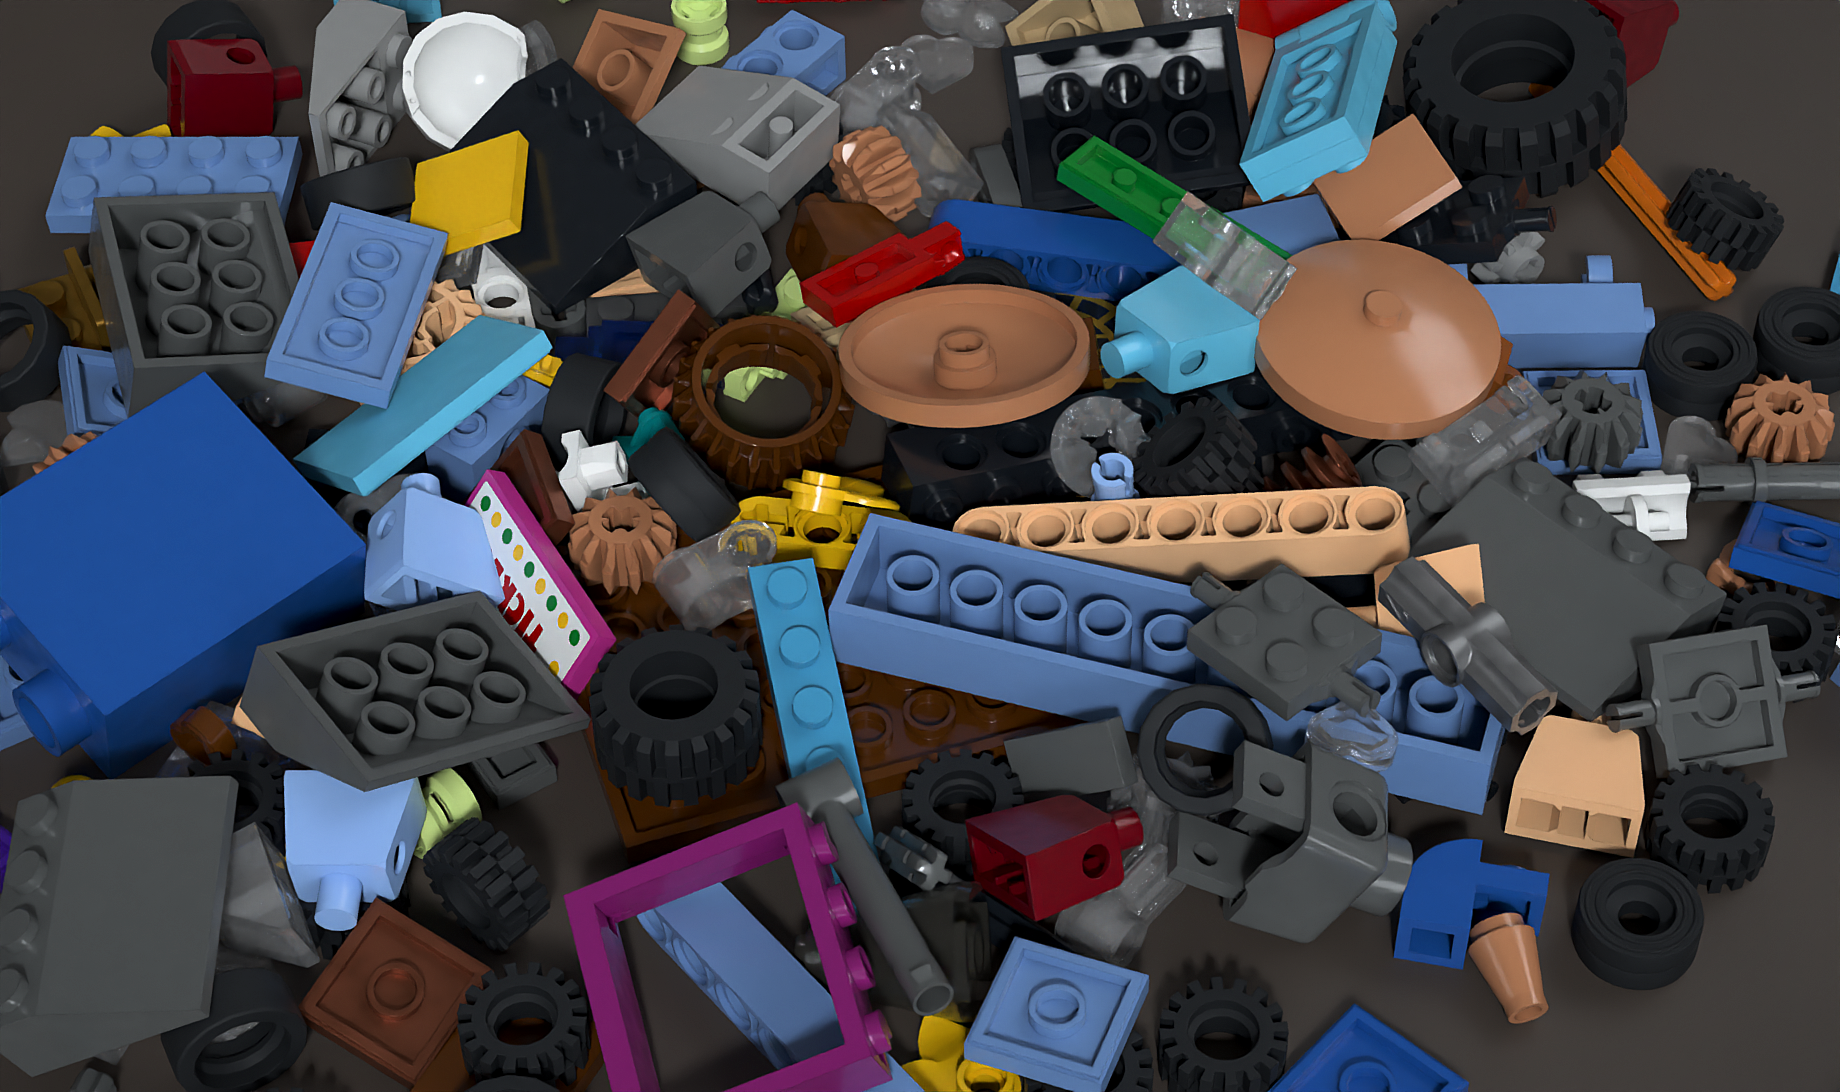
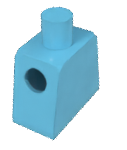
(1181, 335)

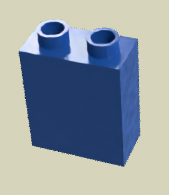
(158, 571)

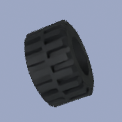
(676, 755)

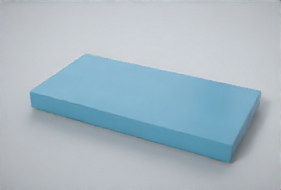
(424, 405)

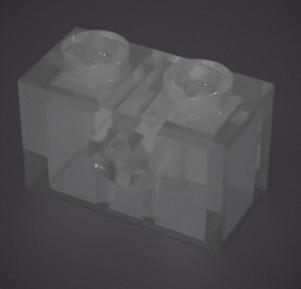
(1224, 255)

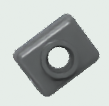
(1297, 845)

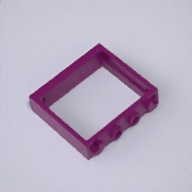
(608, 981)

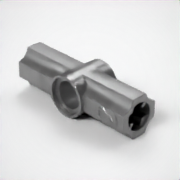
(1467, 645)

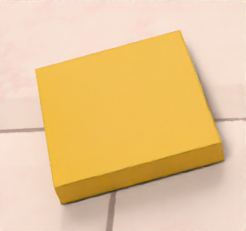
(473, 192)

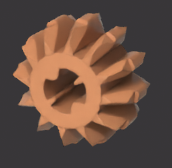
(875, 171)
(1779, 421)
(620, 540)

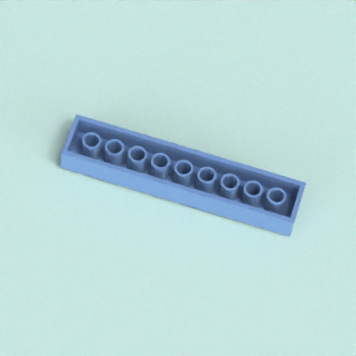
(1113, 646)

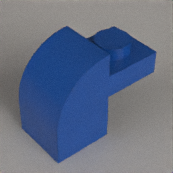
(1456, 890)

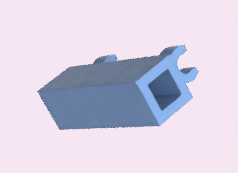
(1572, 322)

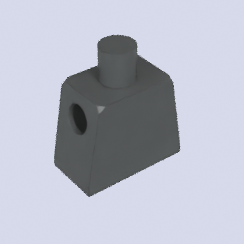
(706, 248)

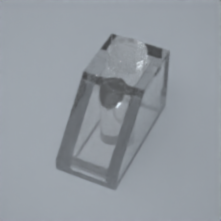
(261, 903)

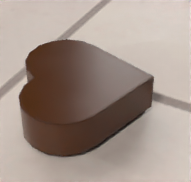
(202, 733)

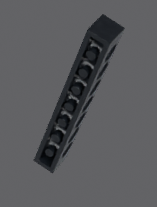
(952, 470)

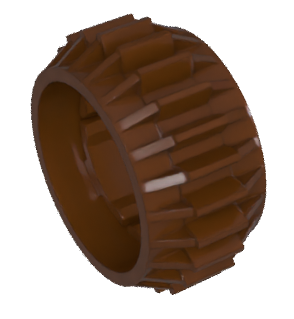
(775, 345)

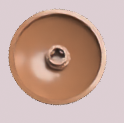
(1378, 341)
(964, 355)

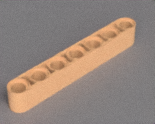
(1217, 534)

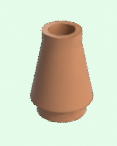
(1510, 964)

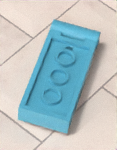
(1321, 98)

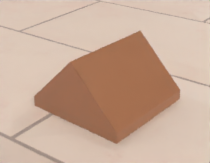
(1391, 186)

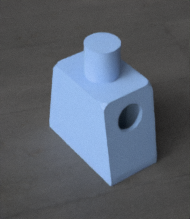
(427, 549)
(348, 842)

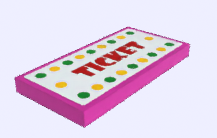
(539, 589)

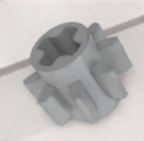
(1517, 263)

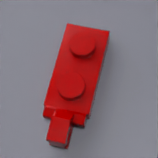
(882, 273)

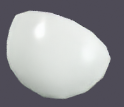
(459, 73)

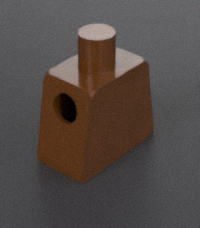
(832, 233)

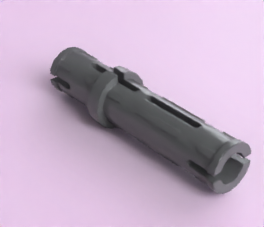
(1764, 481)

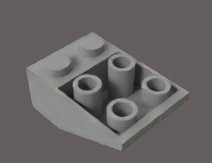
(356, 82)
(745, 132)

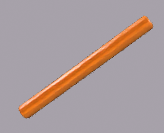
(1651, 207)

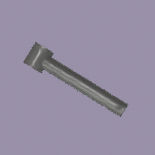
(831, 797)

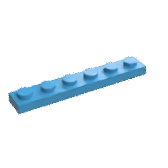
(804, 674)

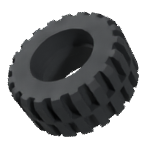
(1516, 41)

